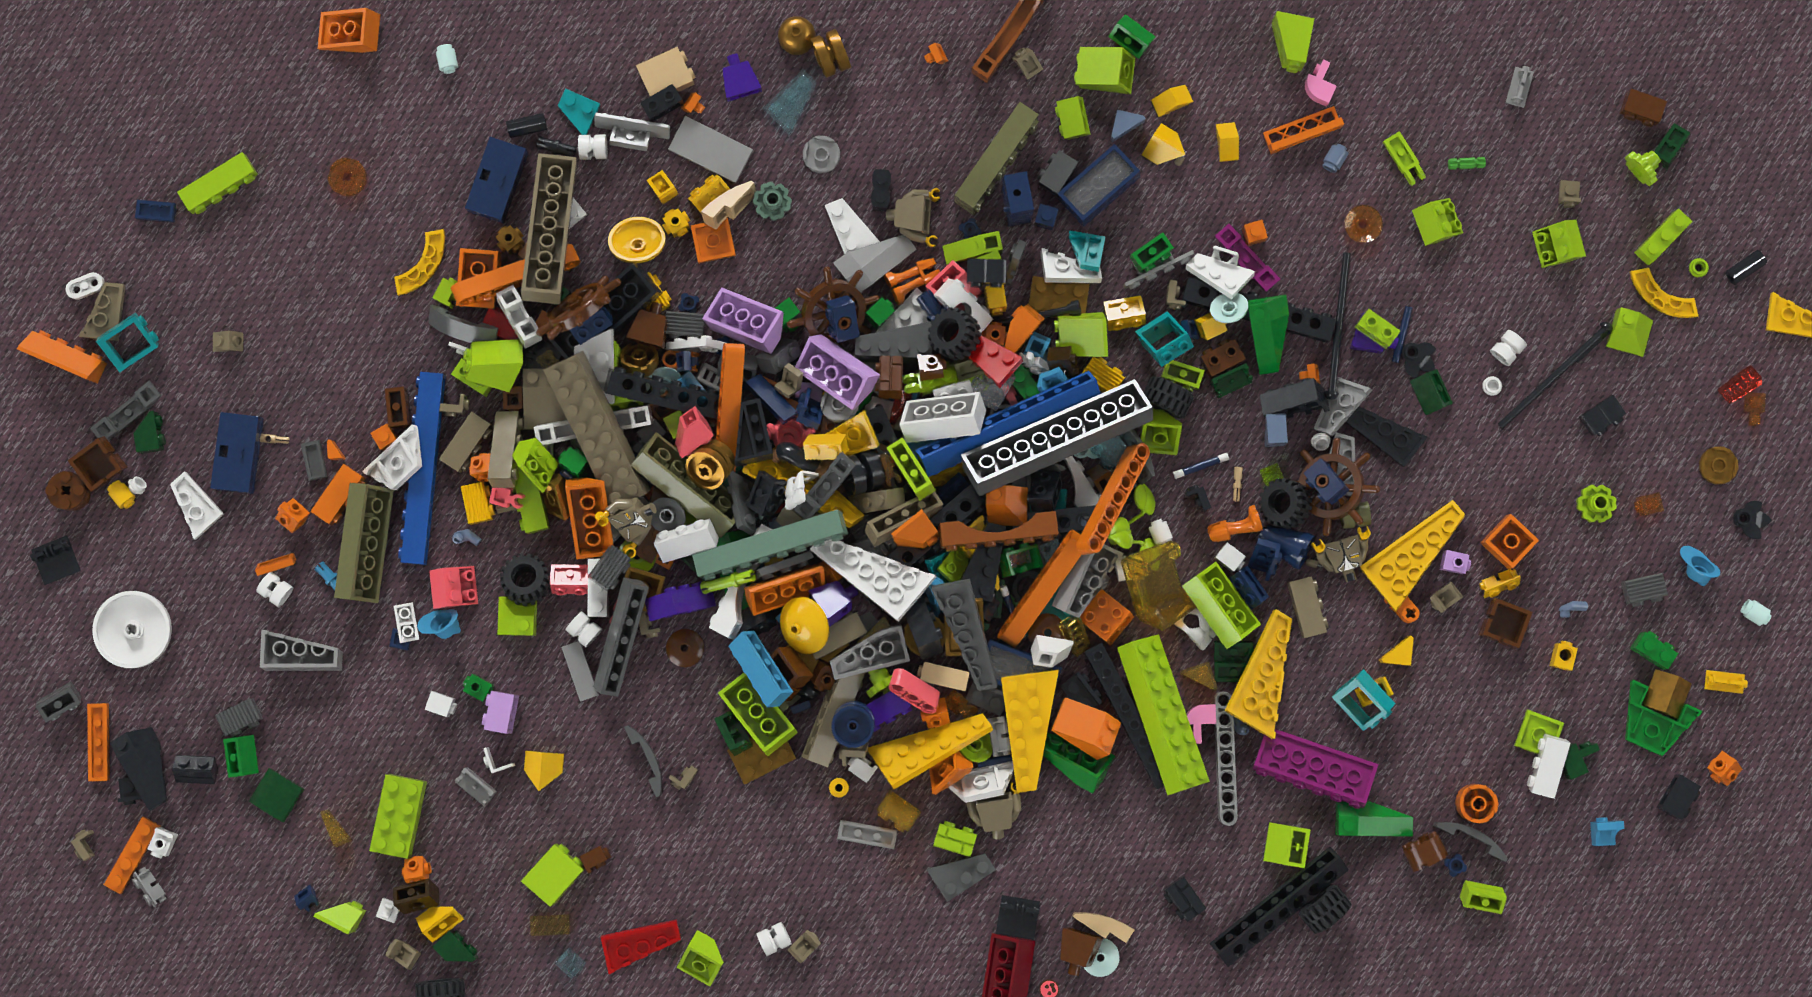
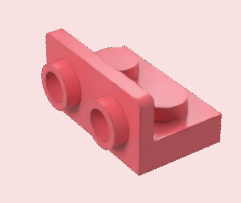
(569, 579)

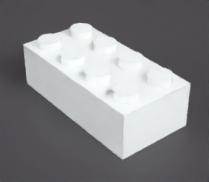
(943, 417)

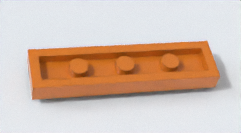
(98, 742)
(131, 855)

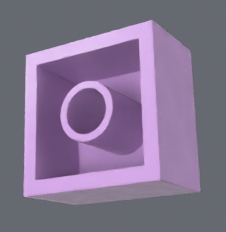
(500, 712)

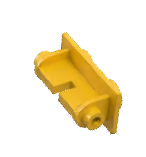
(1508, 580)
(1725, 681)

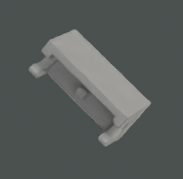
(475, 786)

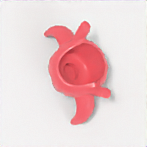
(789, 432)

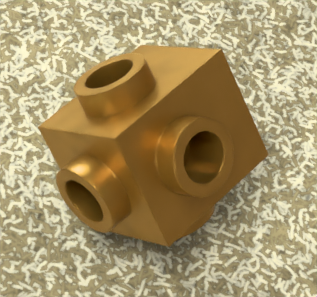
(515, 244)

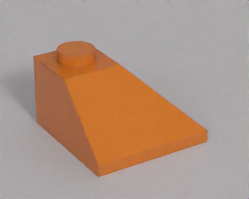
(1007, 505)
(916, 532)
(949, 772)

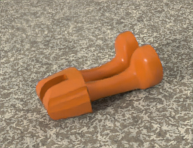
(900, 292)
(1223, 530)

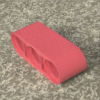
(914, 690)

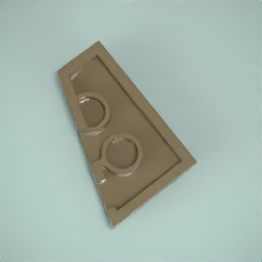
(106, 312)

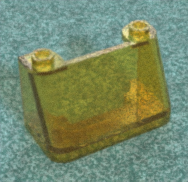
(1156, 585)

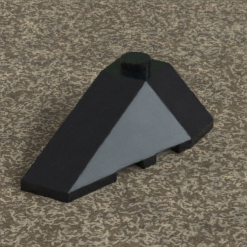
(141, 760)

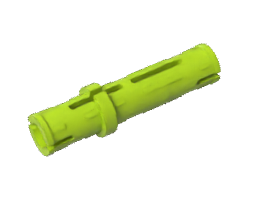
(735, 579)

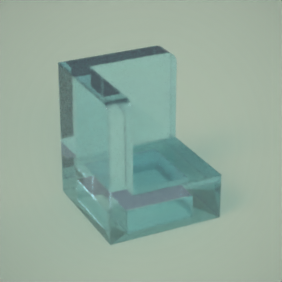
(570, 963)

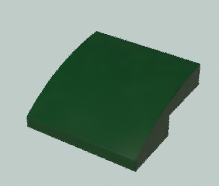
(1232, 661)
(276, 795)

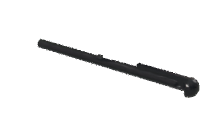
(1576, 357)
(1331, 394)

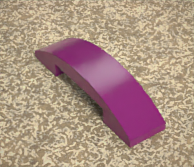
(1231, 240)

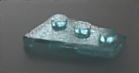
(790, 101)

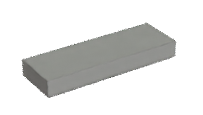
(579, 670)
(867, 834)

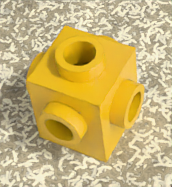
(678, 229)

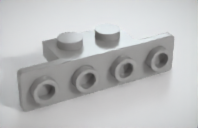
(631, 132)
(1165, 266)

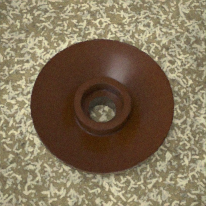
(1044, 622)
(694, 652)

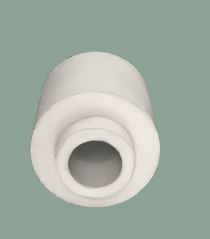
(1160, 532)

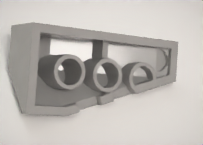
(874, 260)
(876, 652)

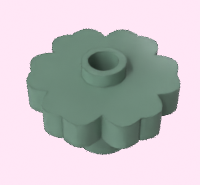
(770, 191)

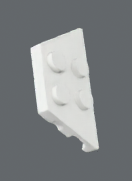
(600, 355)
(398, 460)
(984, 782)

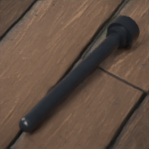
(1072, 309)

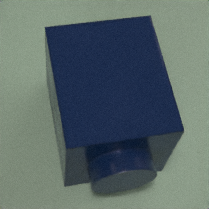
(1046, 217)

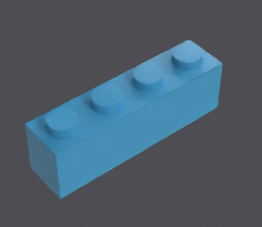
(760, 669)

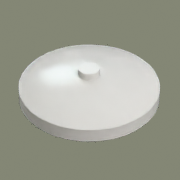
(132, 629)

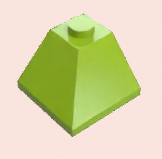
(1629, 331)
(1162, 433)
(516, 619)
(343, 917)
(701, 959)

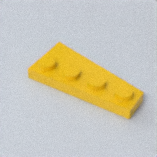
(859, 434)

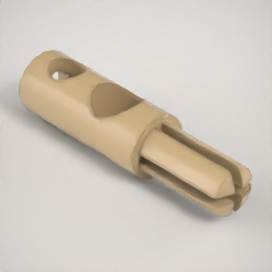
(273, 439)
(1237, 476)

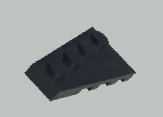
(1391, 438)
(984, 566)

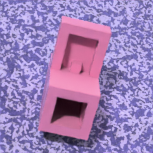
(1316, 87)
(1201, 715)

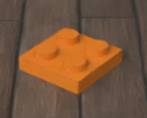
(713, 243)

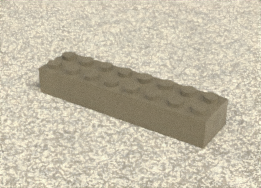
(549, 229)
(596, 427)

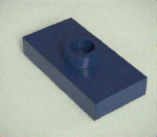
(155, 211)

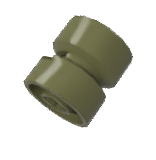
(1364, 511)

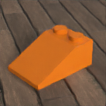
(349, 30)
(476, 262)
(1022, 326)
(1086, 728)

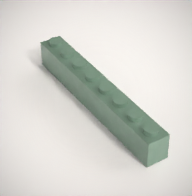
(770, 544)

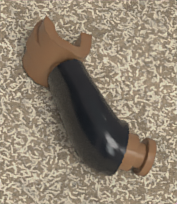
(792, 454)

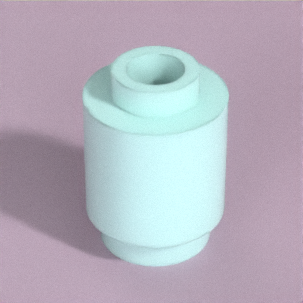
(446, 58)
(1756, 612)

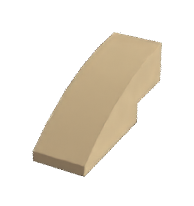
(728, 204)
(1104, 925)

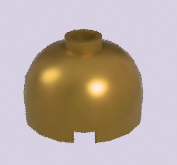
(796, 35)
(639, 358)

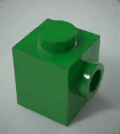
(880, 313)
(477, 687)

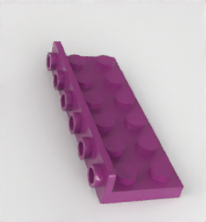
(1316, 768)

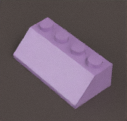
(745, 320)
(836, 371)

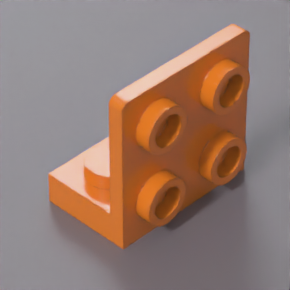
(1106, 617)

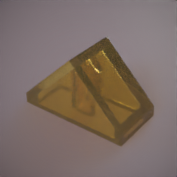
(1201, 674)

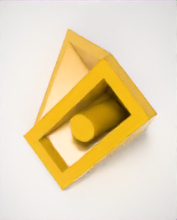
(1163, 146)
(543, 767)

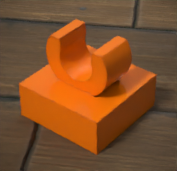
(937, 54)
(692, 103)
(1312, 372)

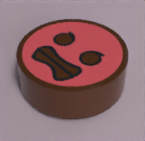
(1049, 988)

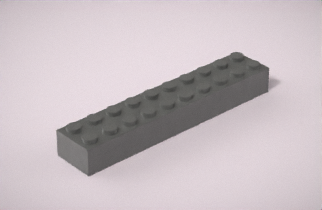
(1057, 437)

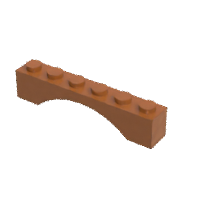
(1005, 39)
(957, 534)

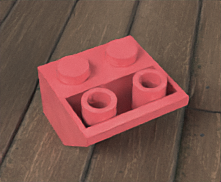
(954, 272)
(692, 432)
(453, 587)

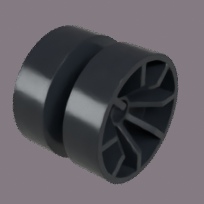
(866, 475)

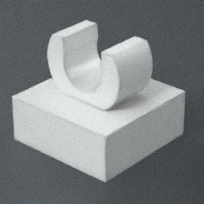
(387, 911)

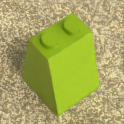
(1292, 39)
(1105, 69)
(1083, 333)
(494, 363)
(553, 874)

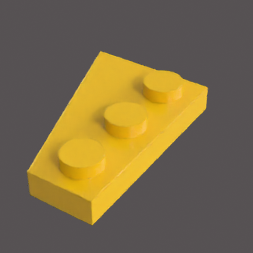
(1788, 317)

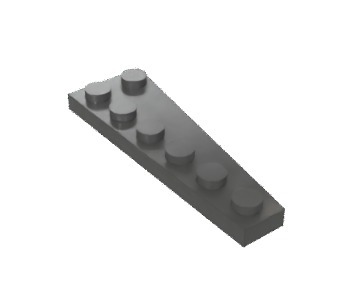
(962, 616)

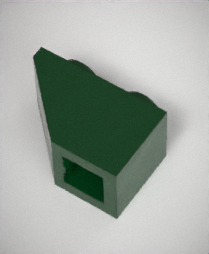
(148, 434)
(453, 948)

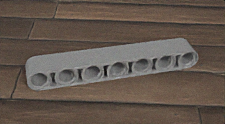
(1230, 767)

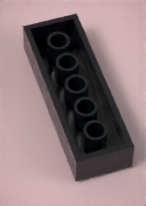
(634, 293)

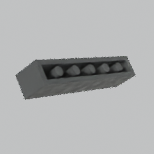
(620, 637)

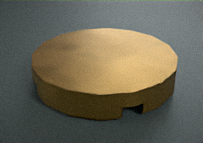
(1714, 461)

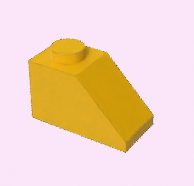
(438, 921)

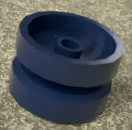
(845, 732)

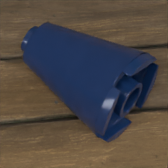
(1293, 543)

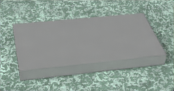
(710, 149)

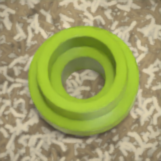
(1704, 267)

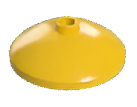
(636, 240)
(804, 625)

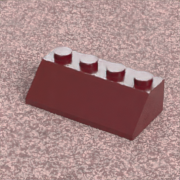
(1008, 966)

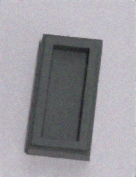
(314, 460)

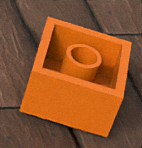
(1509, 541)

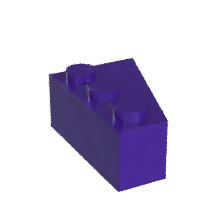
(678, 601)
(887, 707)

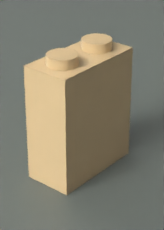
(666, 70)
(943, 676)

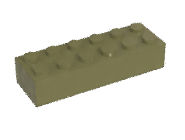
(996, 157)
(666, 470)
(363, 543)

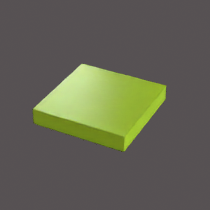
(1534, 728)

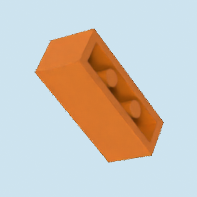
(334, 498)

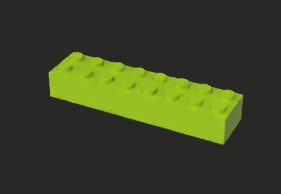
(1163, 714)

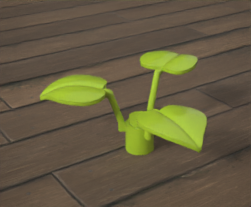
(1121, 530)

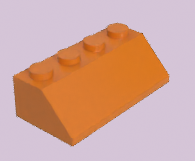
(63, 356)
(584, 500)
(780, 589)

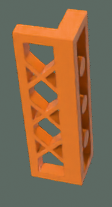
(1307, 134)

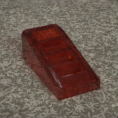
(1744, 389)
(899, 405)

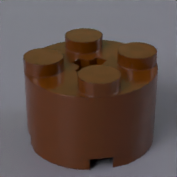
(57, 491)
(1424, 851)

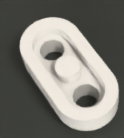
(85, 285)

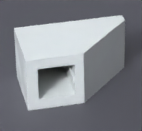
(1049, 650)

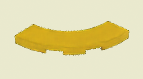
(426, 266)
(1660, 300)

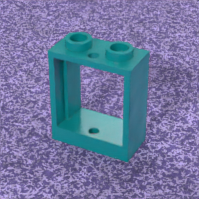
(1165, 324)
(111, 352)
(1373, 692)

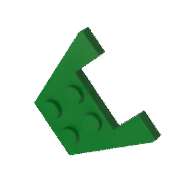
(1650, 728)

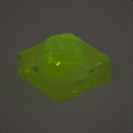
(1271, 473)

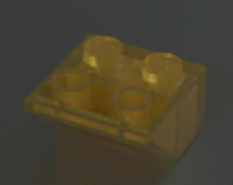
(898, 810)

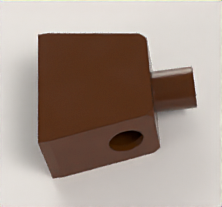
(649, 327)
(1079, 949)

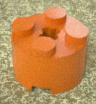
(1482, 812)

